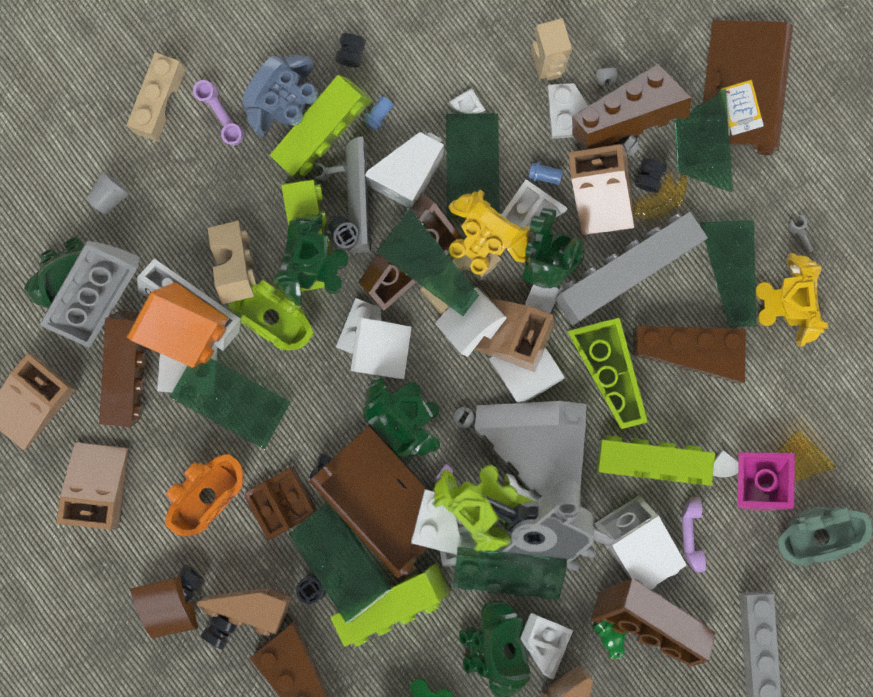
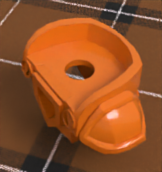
(187, 512)

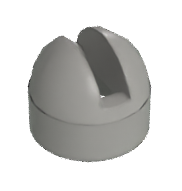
(606, 74)
(459, 413)

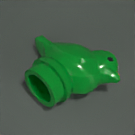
(610, 639)

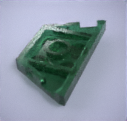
(705, 143)

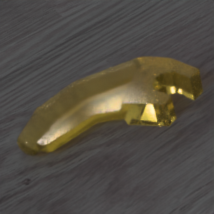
(665, 201)

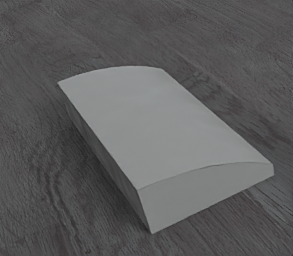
(358, 192)
(90, 292)

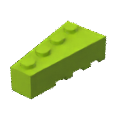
(320, 126)
(301, 199)
(610, 365)
(655, 462)
(400, 604)

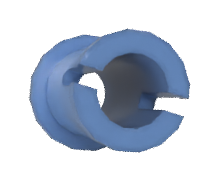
(378, 113)
(545, 173)

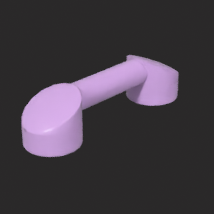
(208, 93)
(692, 510)

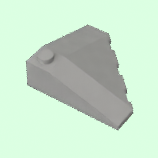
(538, 439)

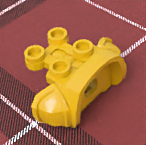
(486, 233)
(795, 300)

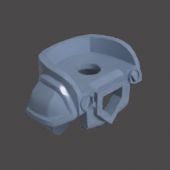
(277, 93)

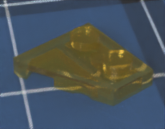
(808, 458)

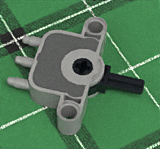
(551, 526)

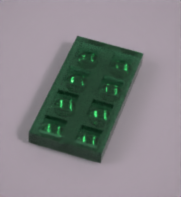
(472, 157)
(231, 401)
(339, 562)
(509, 573)

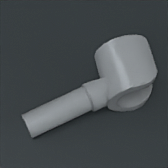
(328, 170)
(801, 232)

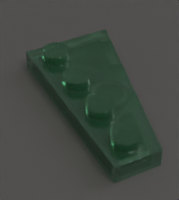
(423, 260)
(733, 265)

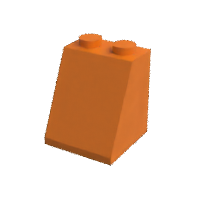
(179, 325)

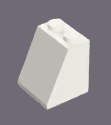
(407, 169)
(641, 543)

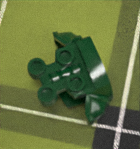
(550, 256)
(308, 260)
(54, 267)
(401, 418)
(499, 630)

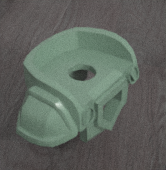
(846, 531)

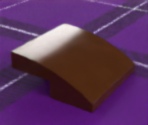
(280, 503)
(164, 608)

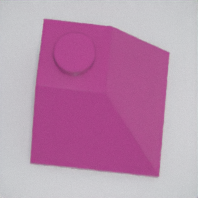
(766, 481)

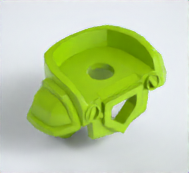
(290, 331)
(463, 504)

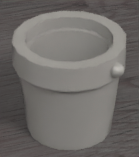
(106, 193)

